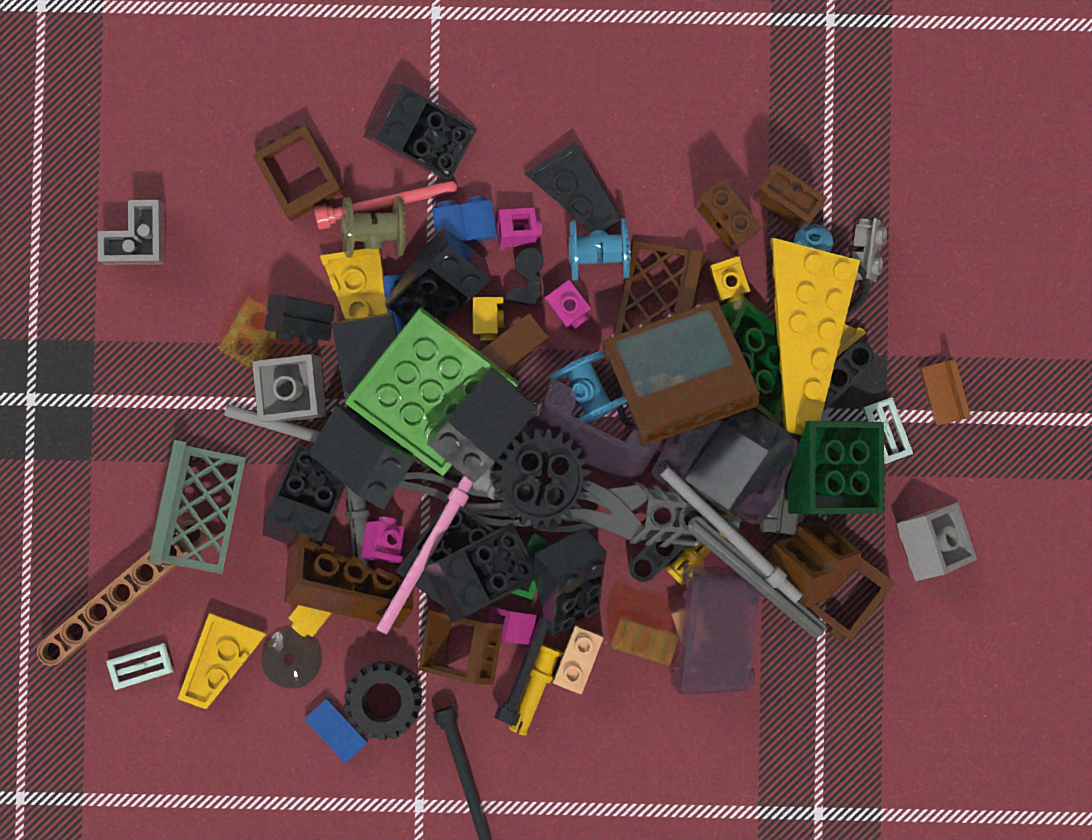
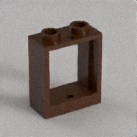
(313, 198)
(724, 206)
(792, 207)
(516, 344)
(877, 578)
(483, 651)

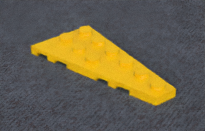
(810, 312)

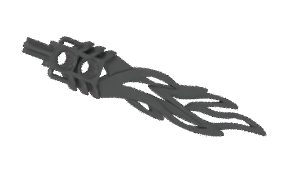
(617, 500)

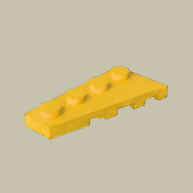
(357, 282)

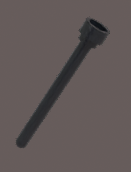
(509, 710)
(447, 720)

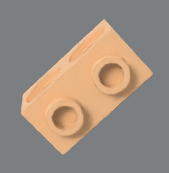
(578, 659)

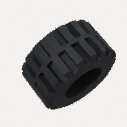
(377, 726)

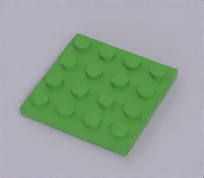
(419, 383)

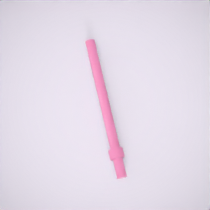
(457, 498)

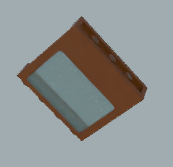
(681, 372)

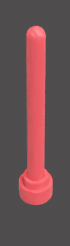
(328, 215)

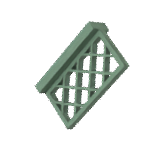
(170, 510)

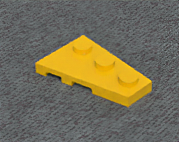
(217, 658)

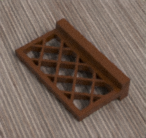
(688, 288)

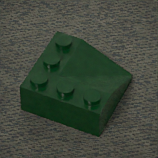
(759, 346)
(838, 469)

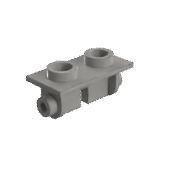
(871, 238)

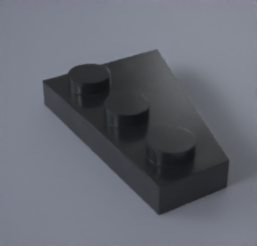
(576, 187)

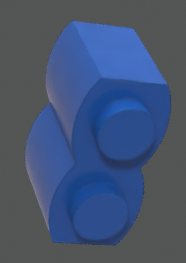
(467, 221)

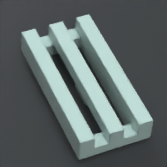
(898, 425)
(165, 659)

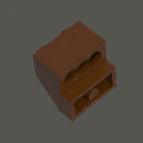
(815, 560)

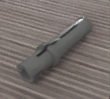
(357, 517)

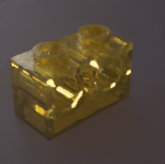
(244, 329)
(644, 641)

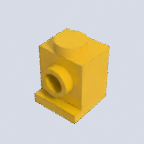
(721, 271)
(487, 317)

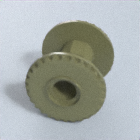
(373, 232)

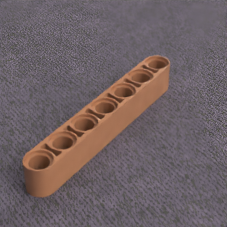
(114, 604)

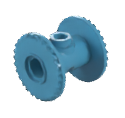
(599, 248)
(588, 387)

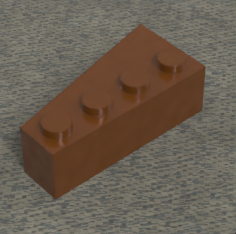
(338, 584)

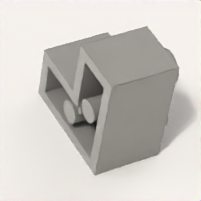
(142, 242)

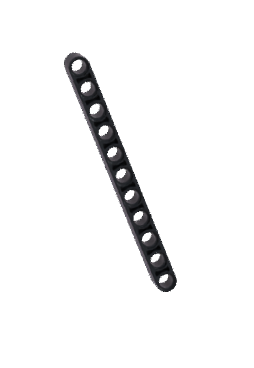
(851, 374)

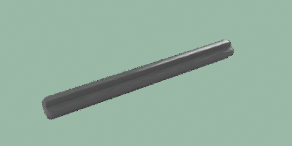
(747, 570)

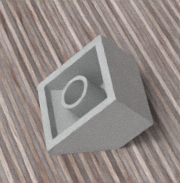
(289, 388)
(936, 542)

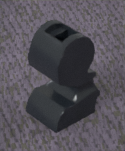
(528, 266)

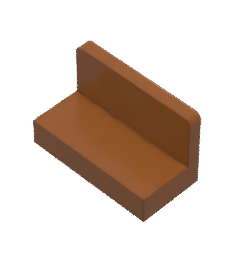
(945, 392)

